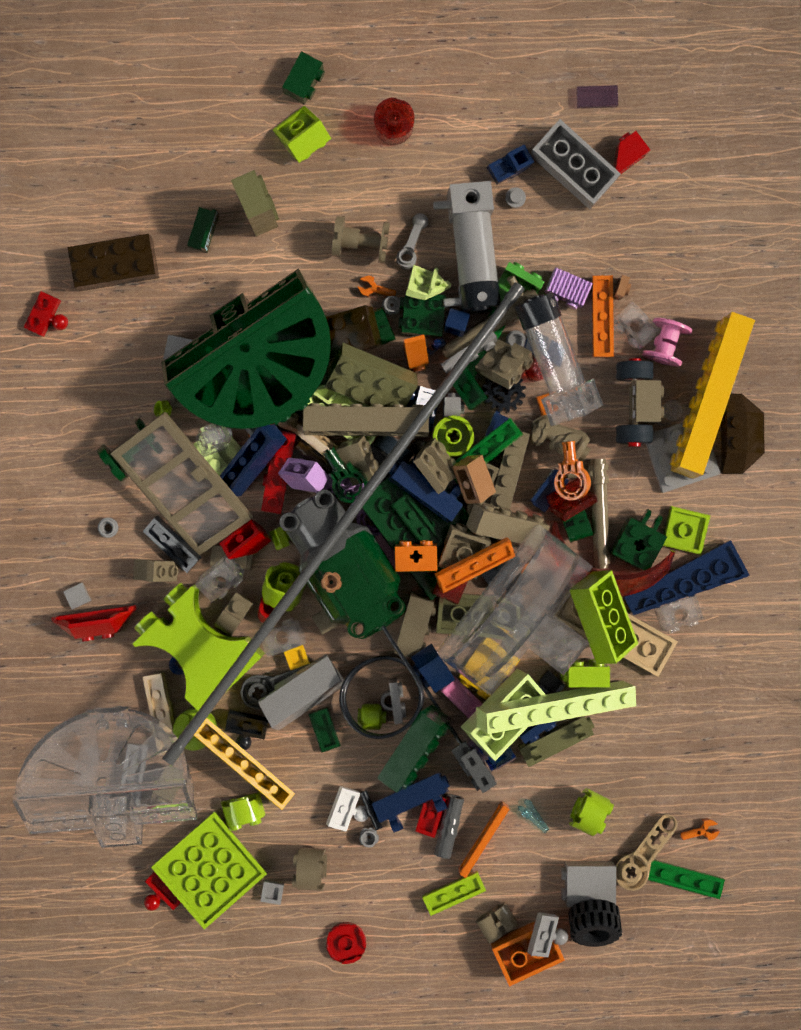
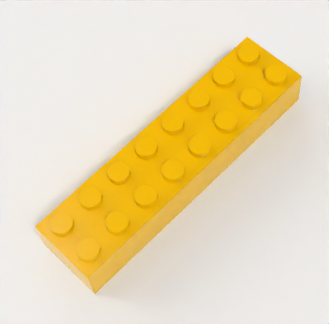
(712, 395)

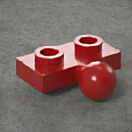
(44, 314)
(161, 891)

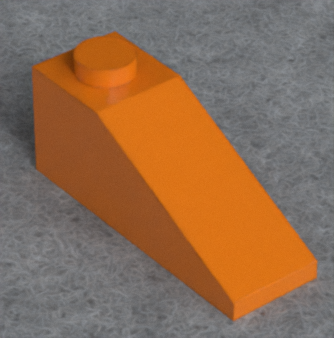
(416, 353)

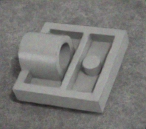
(398, 708)

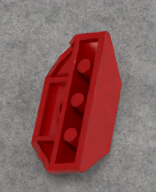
(95, 623)

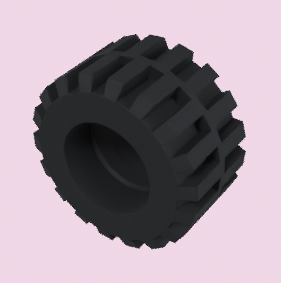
(595, 923)

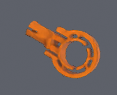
(572, 466)

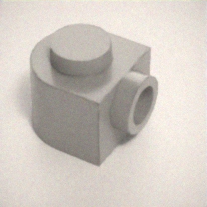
(452, 405)

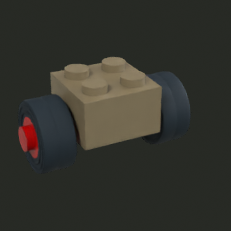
(644, 402)

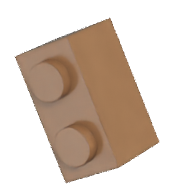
(474, 479)

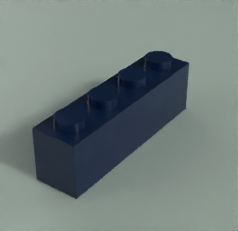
(252, 458)

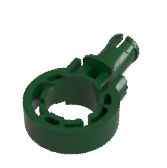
(348, 471)

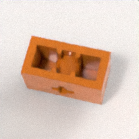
(405, 562)

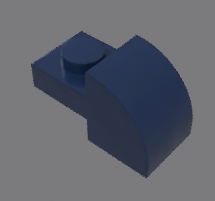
(510, 165)
(456, 322)

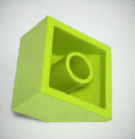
(302, 134)

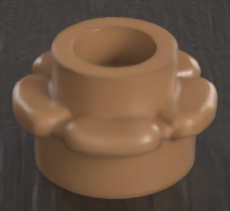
(336, 582)

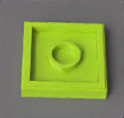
(686, 530)

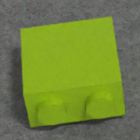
(587, 674)

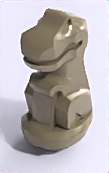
(557, 434)

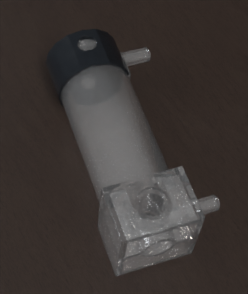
(567, 389)

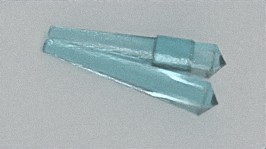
(532, 814)

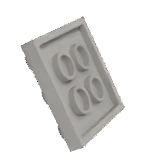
(660, 454)

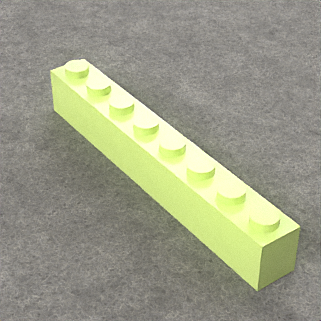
(555, 707)

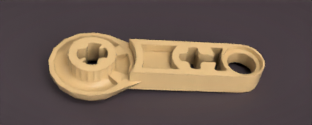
(318, 442)
(643, 857)

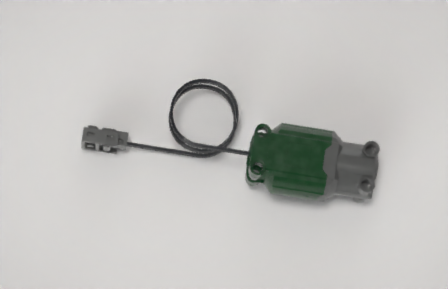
(364, 599)

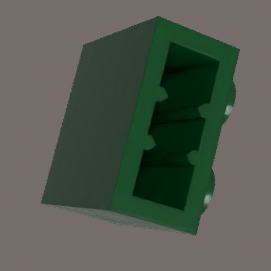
(422, 316)

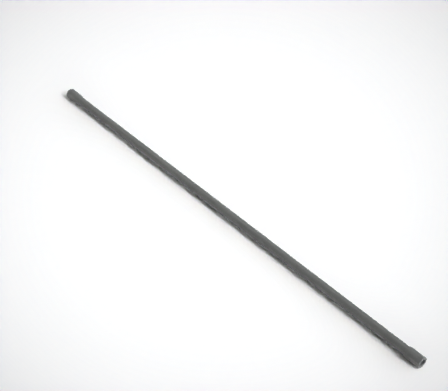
(179, 745)

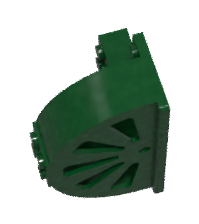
(256, 358)

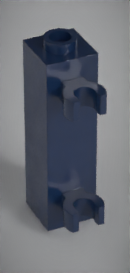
(418, 487)
(413, 796)

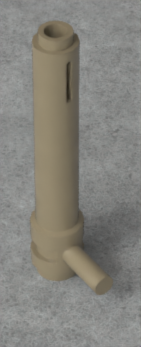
(460, 343)
(600, 526)

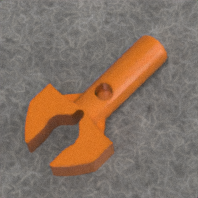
(375, 288)
(702, 830)

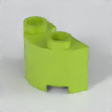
(243, 811)

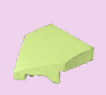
(425, 283)

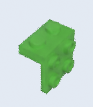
(525, 279)

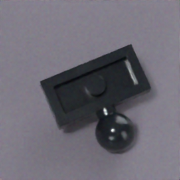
(247, 726)

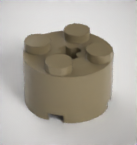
(310, 869)

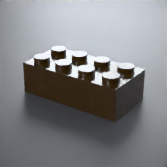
(113, 262)

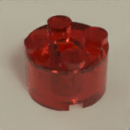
(398, 111)

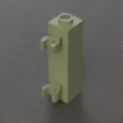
(557, 740)

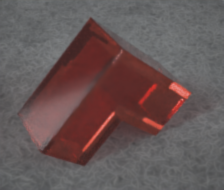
(453, 595)

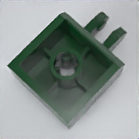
(650, 540)

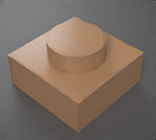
(622, 288)

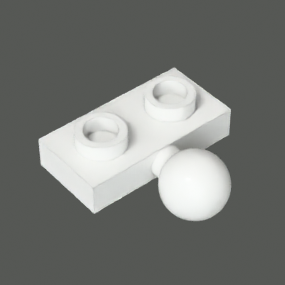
(344, 809)

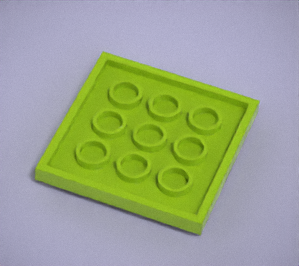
(209, 870)

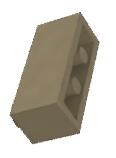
(415, 624)

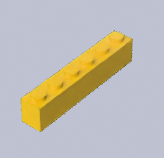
(243, 764)

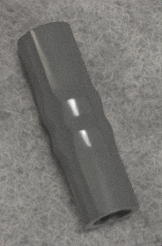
(449, 826)

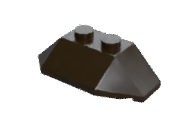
(741, 435)

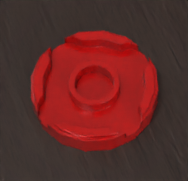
(346, 942)

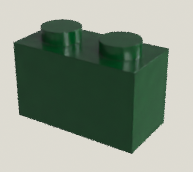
(303, 78)

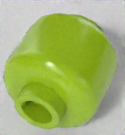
(371, 716)

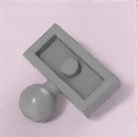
(544, 934)

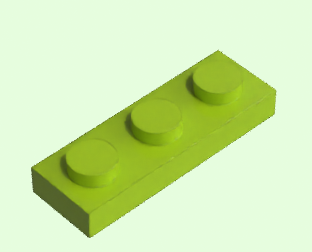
(453, 893)

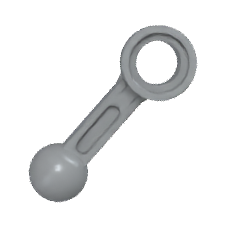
(419, 222)

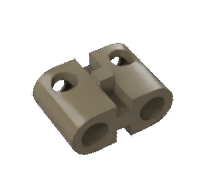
(496, 922)

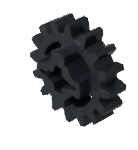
(502, 398)

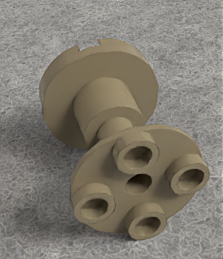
(351, 238)

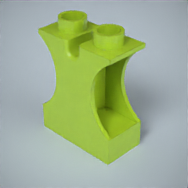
(194, 644)

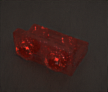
(568, 508)

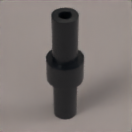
(370, 810)

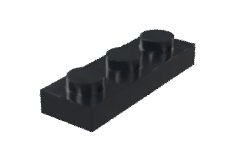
(172, 544)

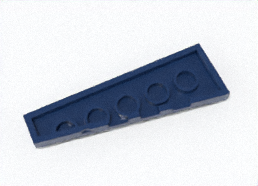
(703, 573)

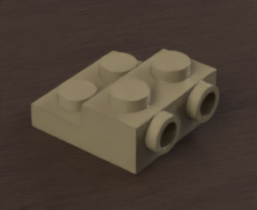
(505, 363)
(435, 465)
(461, 544)

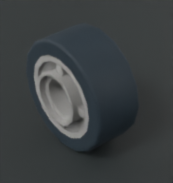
(387, 443)

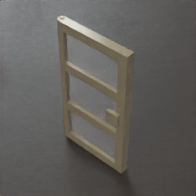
(181, 484)

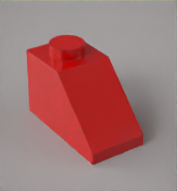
(629, 151)
(245, 540)

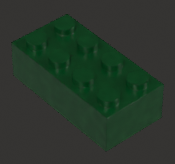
(415, 748)

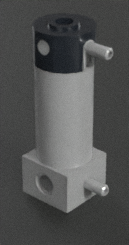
(473, 245)

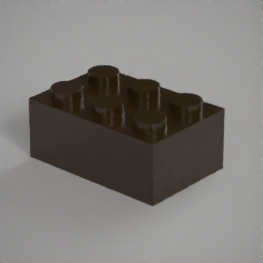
(354, 327)

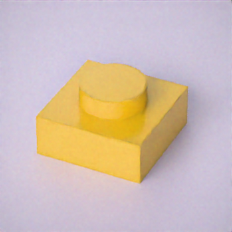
(297, 657)

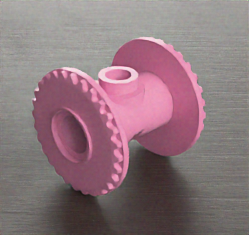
(666, 342)

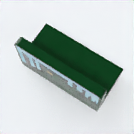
(203, 229)

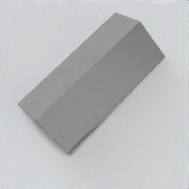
(301, 692)

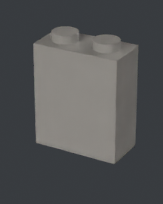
(588, 881)

